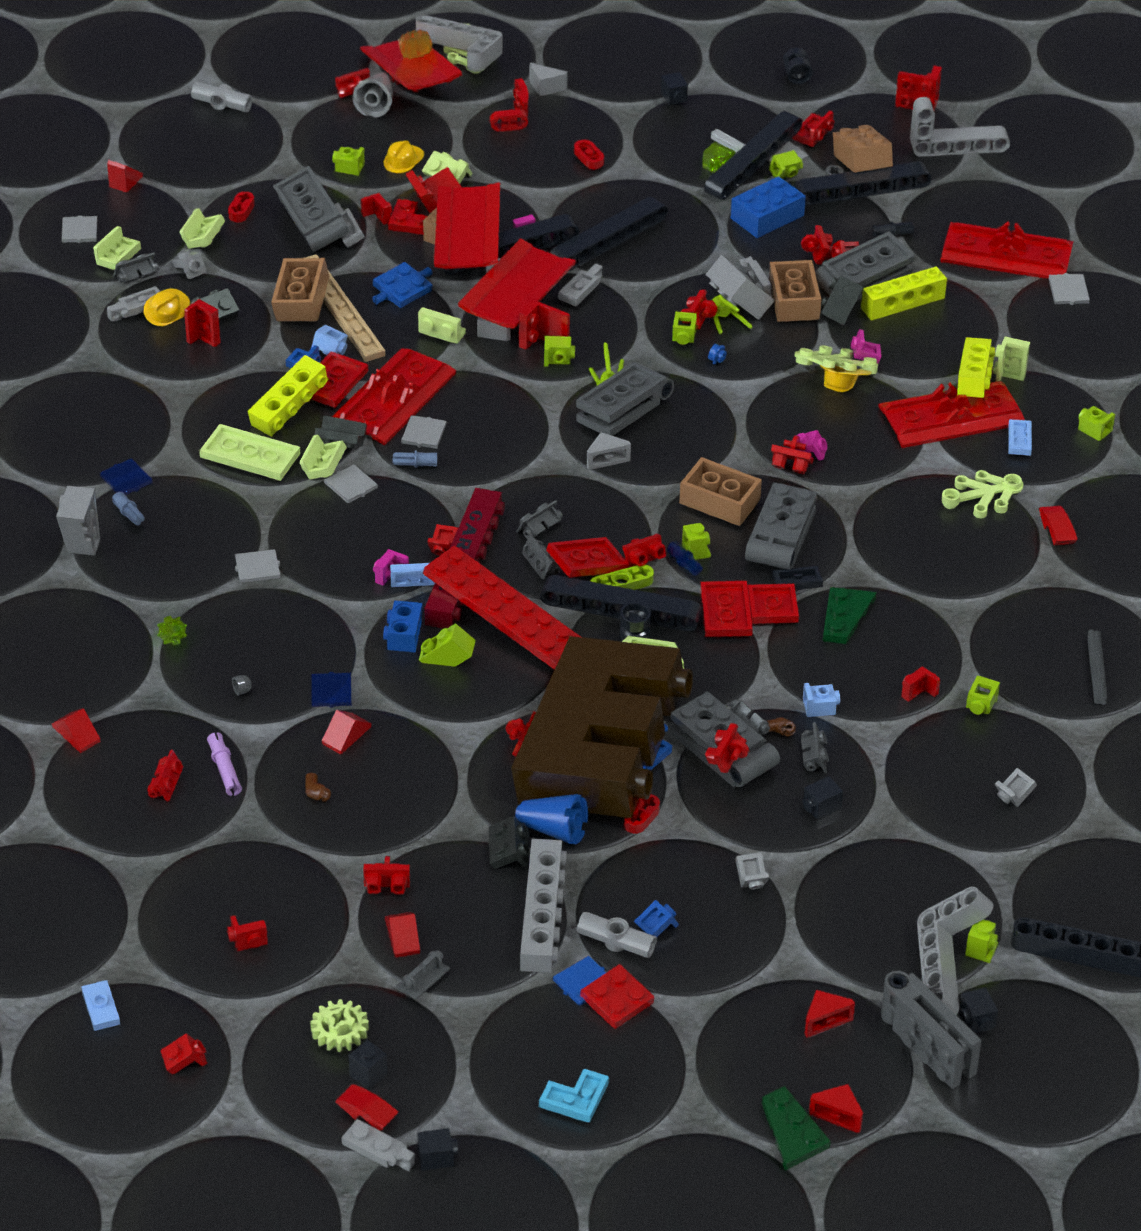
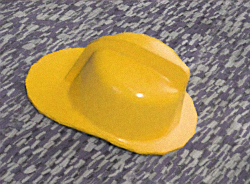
(402, 157)
(166, 307)
(841, 379)

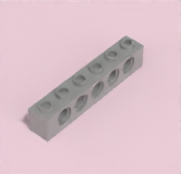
(541, 906)

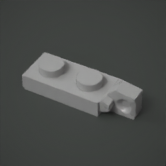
(355, 232)
(756, 274)
(581, 285)
(130, 304)
(377, 1146)

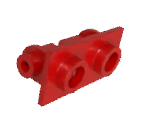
(166, 776)

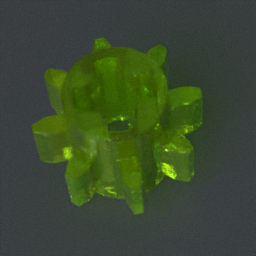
(172, 630)

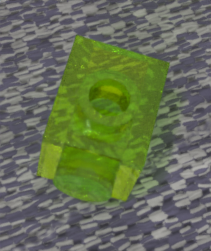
(716, 156)

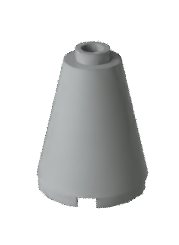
(374, 95)

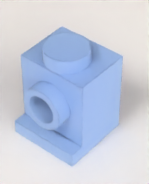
(330, 340)
(820, 700)

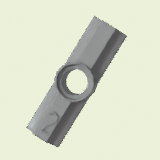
(221, 97)
(616, 934)

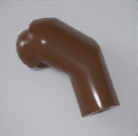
(782, 726)
(315, 790)

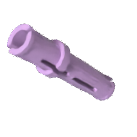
(221, 757)

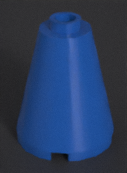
(555, 816)

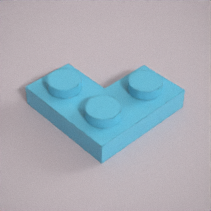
(578, 1101)

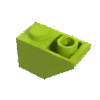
(448, 647)

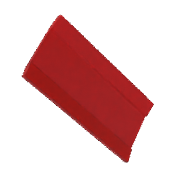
(413, 72)
(467, 226)
(1006, 250)
(513, 283)
(396, 393)
(950, 415)

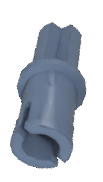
(415, 459)
(128, 508)

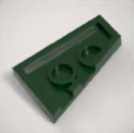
(844, 613)
(793, 1128)

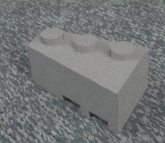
(738, 287)
(79, 520)

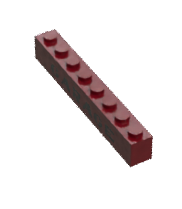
(472, 538)

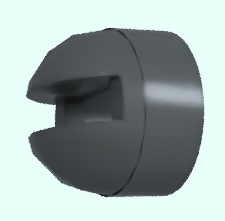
(241, 684)

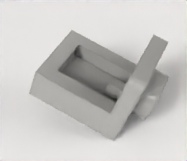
(191, 262)
(1015, 787)
(751, 871)

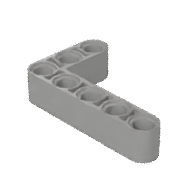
(480, 43)
(952, 141)
(935, 940)

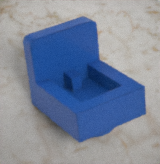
(299, 353)

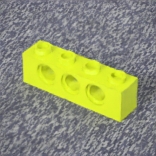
(903, 293)
(976, 367)
(288, 395)

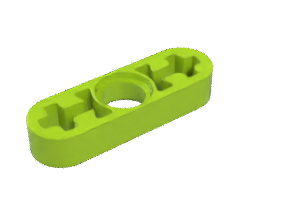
(641, 576)

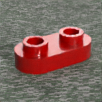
(589, 154)

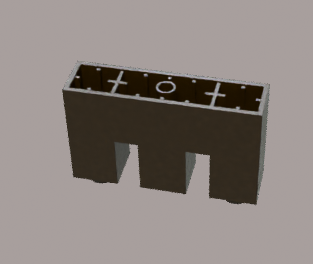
(601, 724)

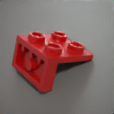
(914, 86)
(428, 189)
(540, 321)

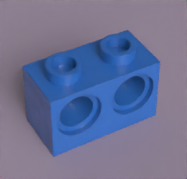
(404, 626)

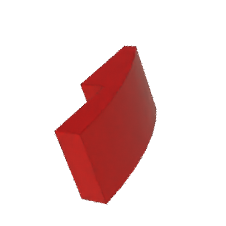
(521, 95)
(1059, 525)
(363, 1103)

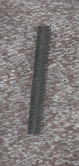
(1097, 667)

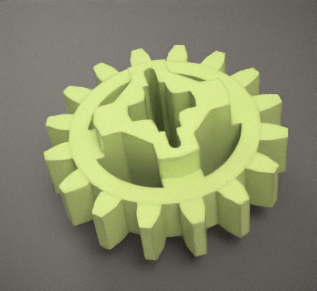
(339, 1025)

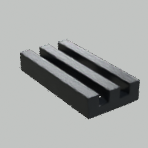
(801, 577)

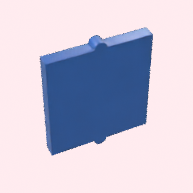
(578, 977)

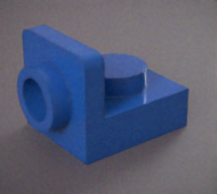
(656, 919)

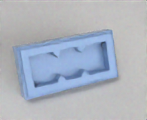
(1019, 437)
(409, 575)
(100, 1005)

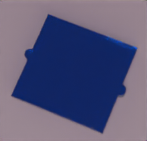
(126, 477)
(331, 689)

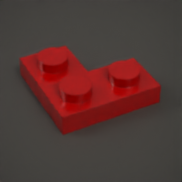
(405, 218)

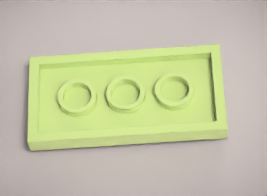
(250, 452)

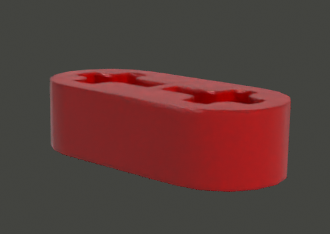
(508, 120)
(241, 207)
(646, 816)

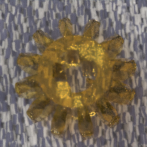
(415, 44)

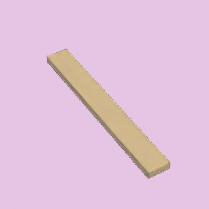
(351, 321)

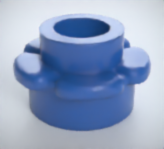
(717, 353)

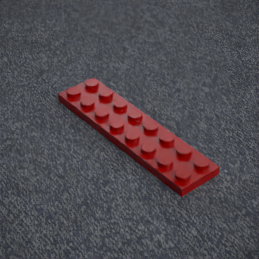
(500, 604)

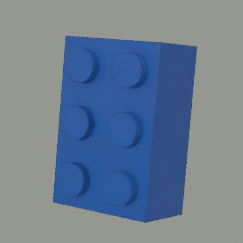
(767, 207)

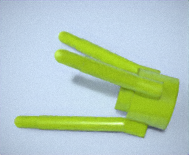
(724, 309)
(608, 373)

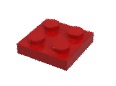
(773, 603)
(617, 996)

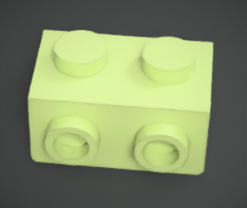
(440, 161)
(200, 230)
(115, 248)
(440, 325)
(1011, 359)
(321, 458)

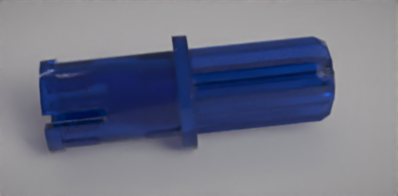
(684, 558)

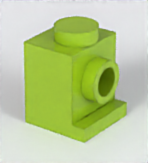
(349, 160)
(786, 165)
(684, 333)
(558, 350)
(1096, 422)
(696, 540)
(981, 701)
(982, 941)

